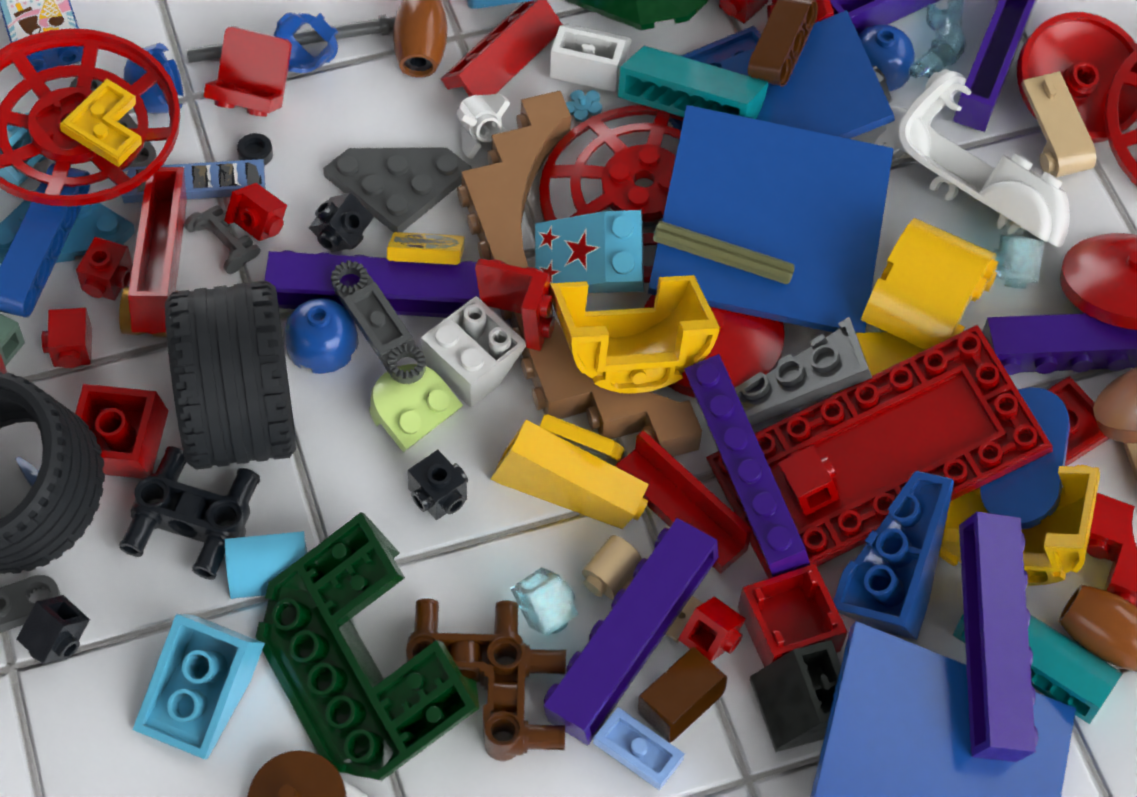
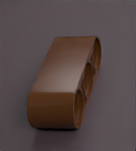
(782, 40)

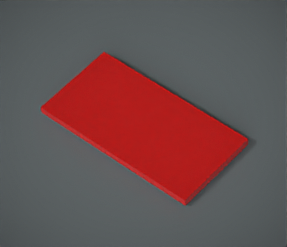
(932, 414)

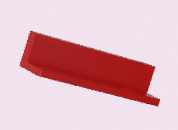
(505, 49)
(680, 495)

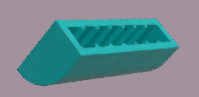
(674, 81)
(1065, 669)

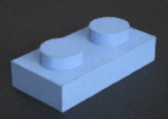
(638, 748)

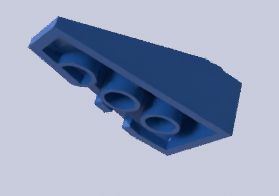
(897, 567)

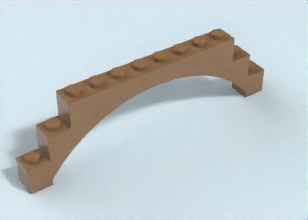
(496, 207)

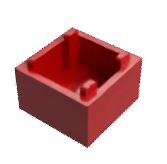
(790, 613)

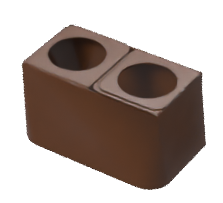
(682, 694)

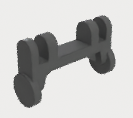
(240, 249)

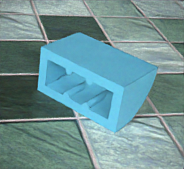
(259, 559)

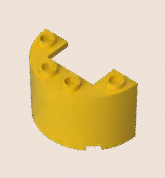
(929, 285)
(638, 346)
(1050, 547)

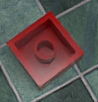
(126, 427)

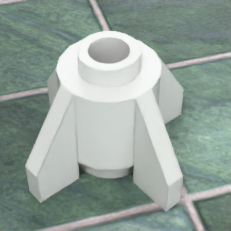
(480, 120)

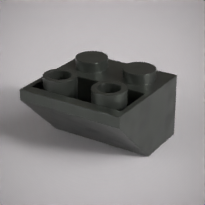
(798, 694)

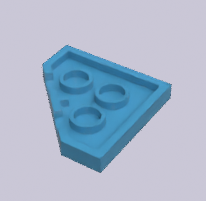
(91, 222)

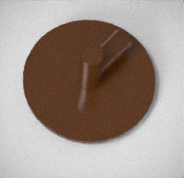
(297, 775)

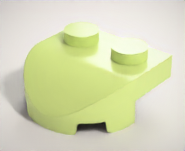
(411, 409)

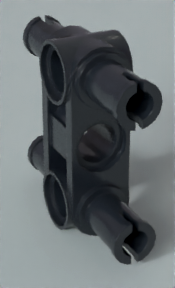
(189, 512)

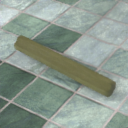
(723, 252)

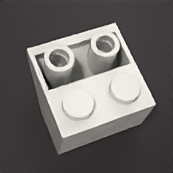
(588, 57)
(472, 350)

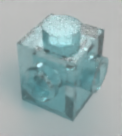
(1019, 260)
(545, 601)

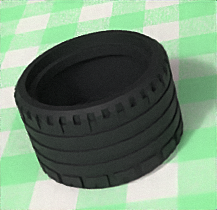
(229, 375)
(65, 488)

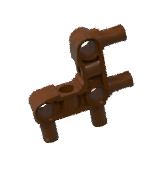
(505, 684)

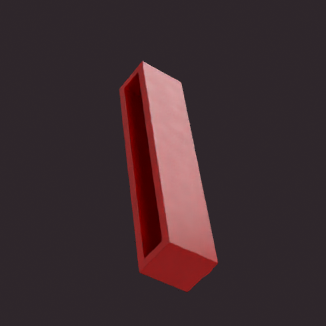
(157, 249)

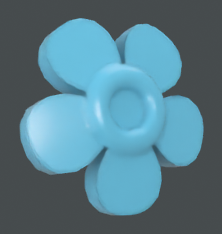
(582, 105)

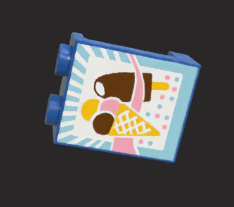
(37, 16)

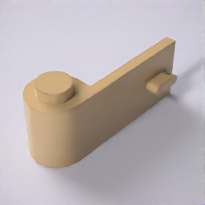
(1068, 141)
(614, 569)

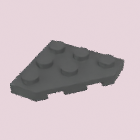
(397, 182)

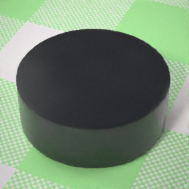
(255, 147)

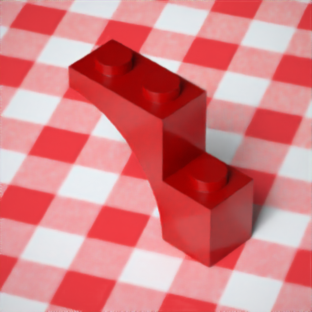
(1113, 540)

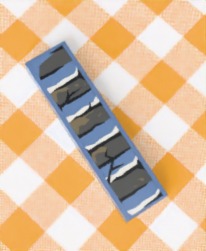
(208, 179)

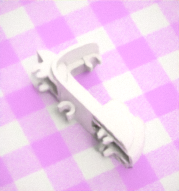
(1011, 188)

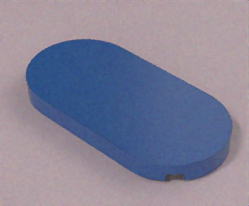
(1036, 487)

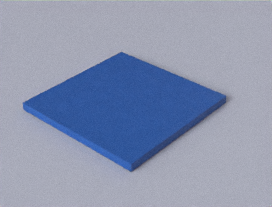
(784, 196)
(906, 730)

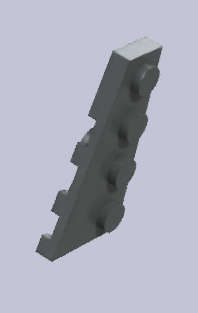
(815, 373)

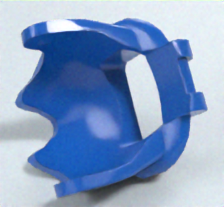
(300, 59)

